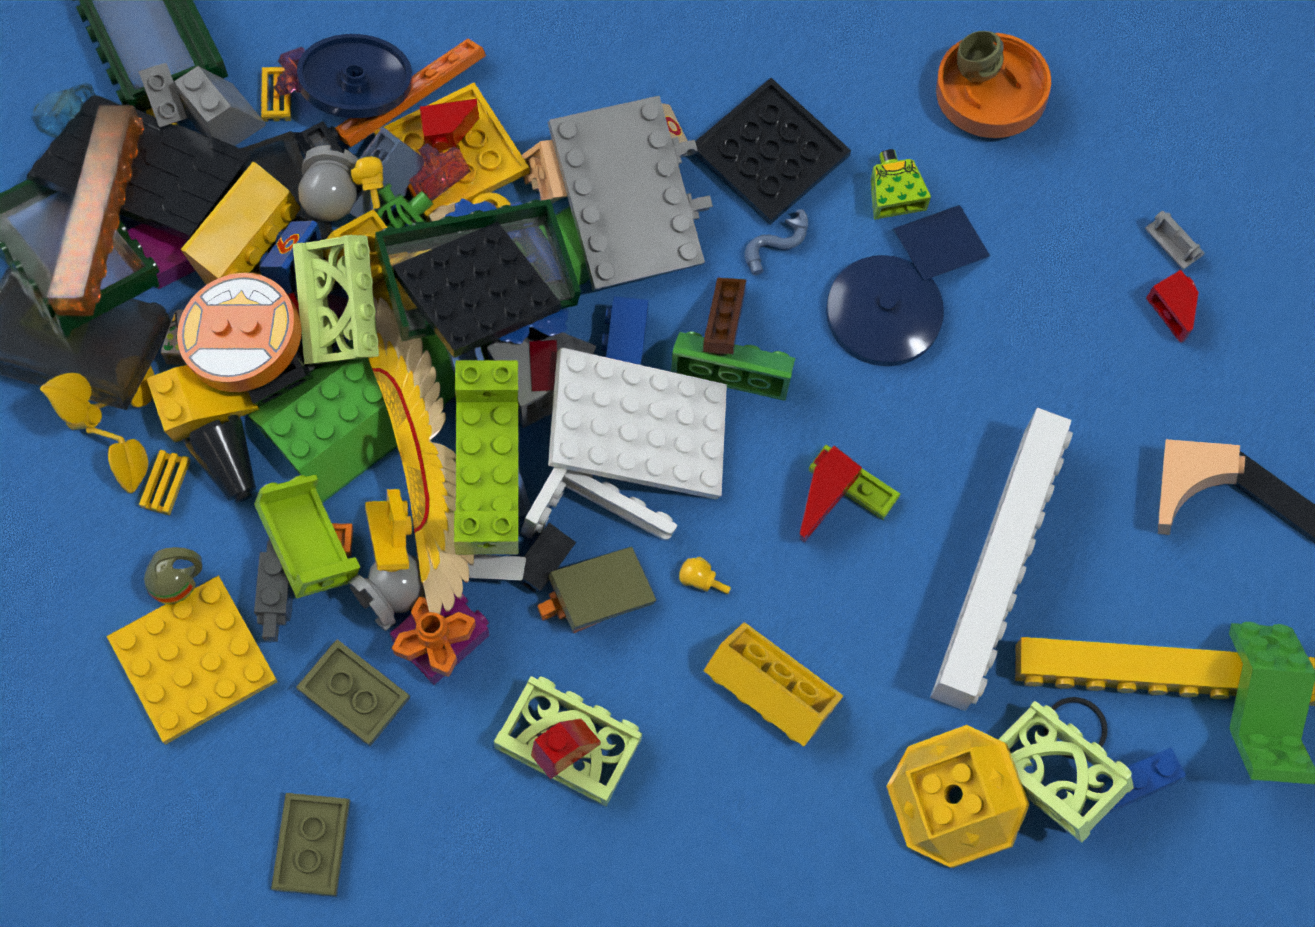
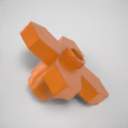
(434, 637)

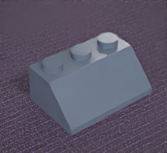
(398, 165)

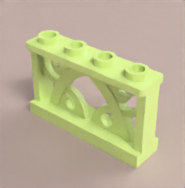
(315, 281)
(582, 781)
(1066, 811)

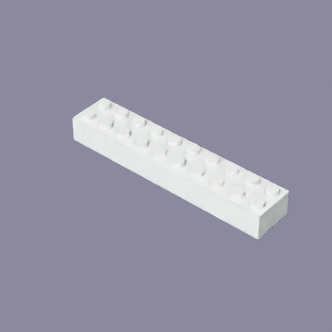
(1002, 561)

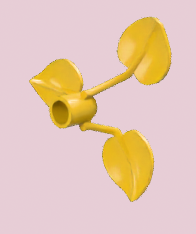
(70, 398)

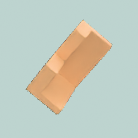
(545, 168)

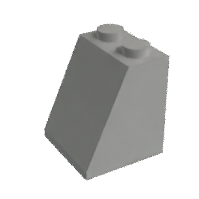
(217, 107)
(531, 404)

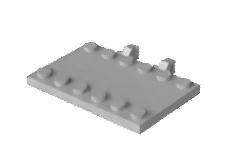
(628, 192)

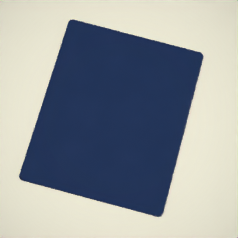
(941, 242)

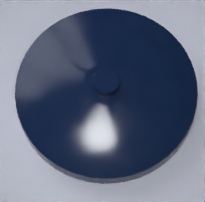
(354, 76)
(884, 311)

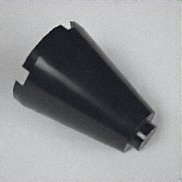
(224, 457)

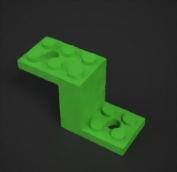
(1272, 703)

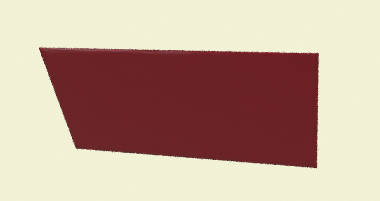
(543, 364)

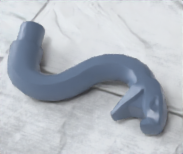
(751, 252)

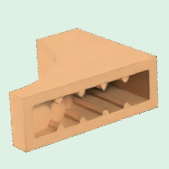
(1191, 468)

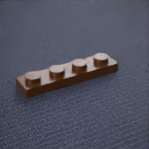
(724, 316)

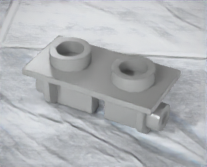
(162, 94)
(1174, 240)

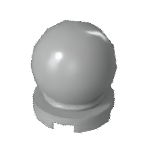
(327, 183)
(389, 591)

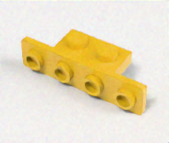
(388, 531)

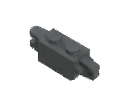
(273, 595)

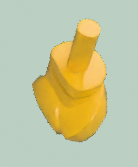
(369, 174)
(699, 574)

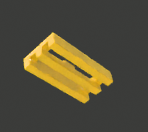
(276, 114)
(172, 459)

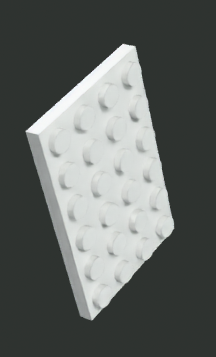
(637, 424)

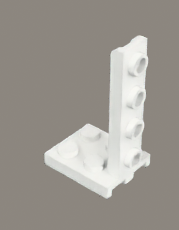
(603, 494)

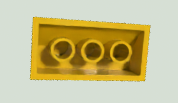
(241, 226)
(773, 683)

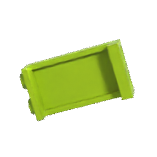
(304, 536)

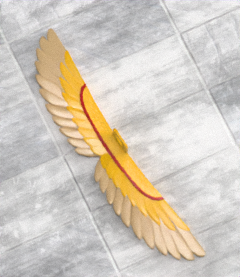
(429, 467)

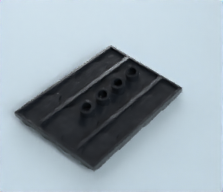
(172, 178)

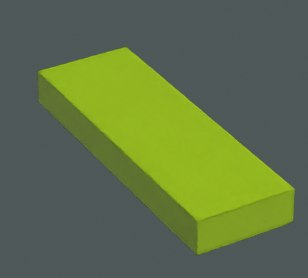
(869, 492)

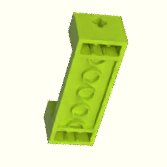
(486, 457)

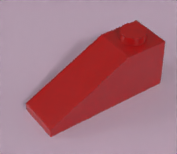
(829, 483)

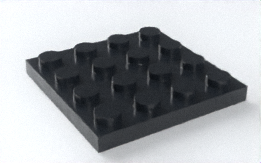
(770, 150)
(476, 289)

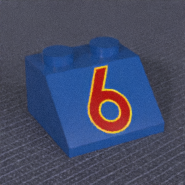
(279, 262)

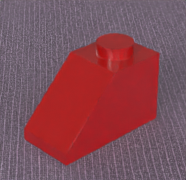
(448, 123)
(1176, 303)
(563, 746)

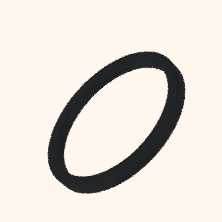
(1085, 702)

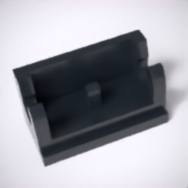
(290, 378)
(544, 557)

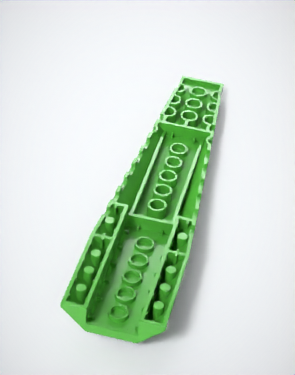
(340, 419)

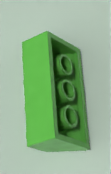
(744, 370)

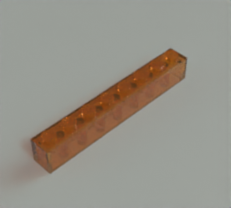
(95, 211)

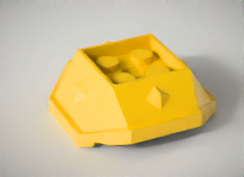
(990, 805)

